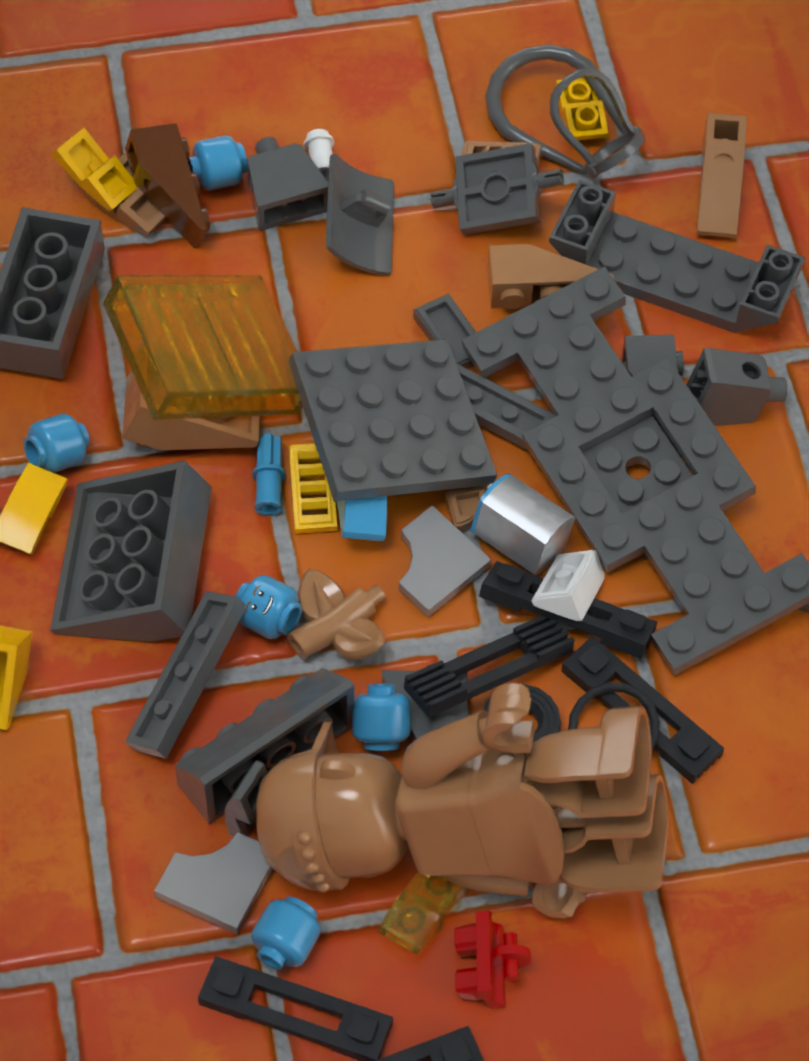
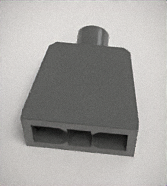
(284, 184)
(734, 386)

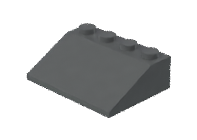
(133, 555)

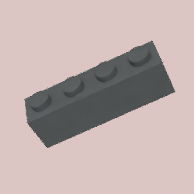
(268, 736)

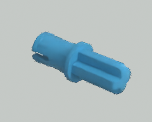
(269, 475)

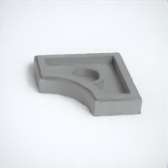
(441, 561)
(218, 884)

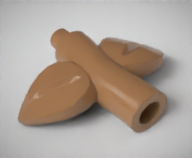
(336, 618)

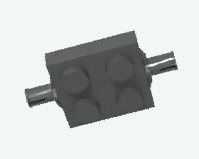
(497, 189)

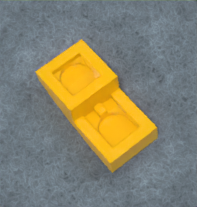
(93, 171)

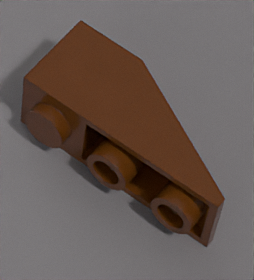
(162, 173)

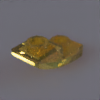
(420, 911)

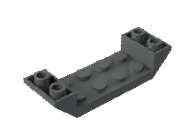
(674, 268)

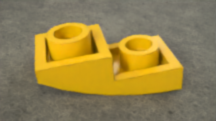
(582, 111)
(30, 507)

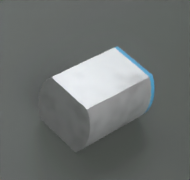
(522, 523)

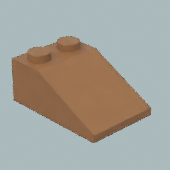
(184, 433)

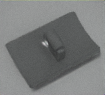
(359, 218)

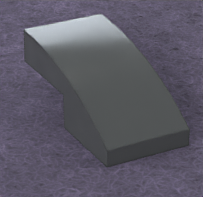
(241, 808)

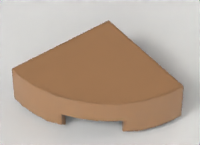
(463, 506)

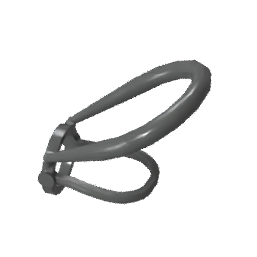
(631, 135)

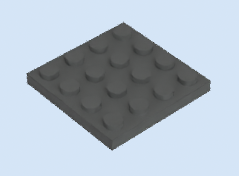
(391, 419)

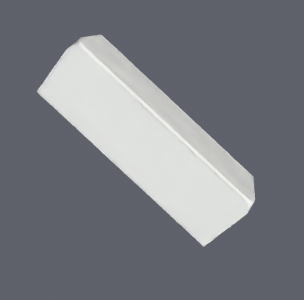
(570, 584)

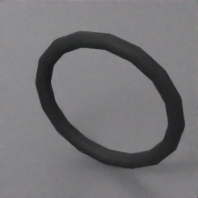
(618, 687)

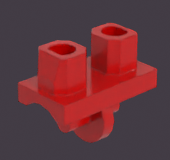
(496, 960)

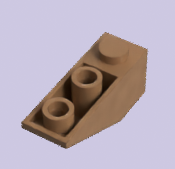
(721, 175)
(528, 273)

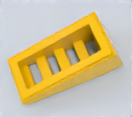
(307, 464)

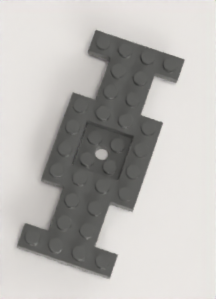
(669, 515)

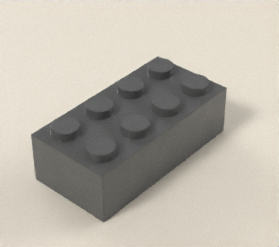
(46, 289)

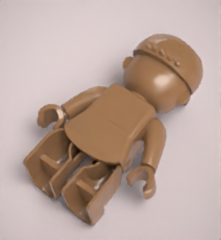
(477, 808)

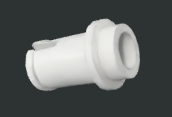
(319, 146)

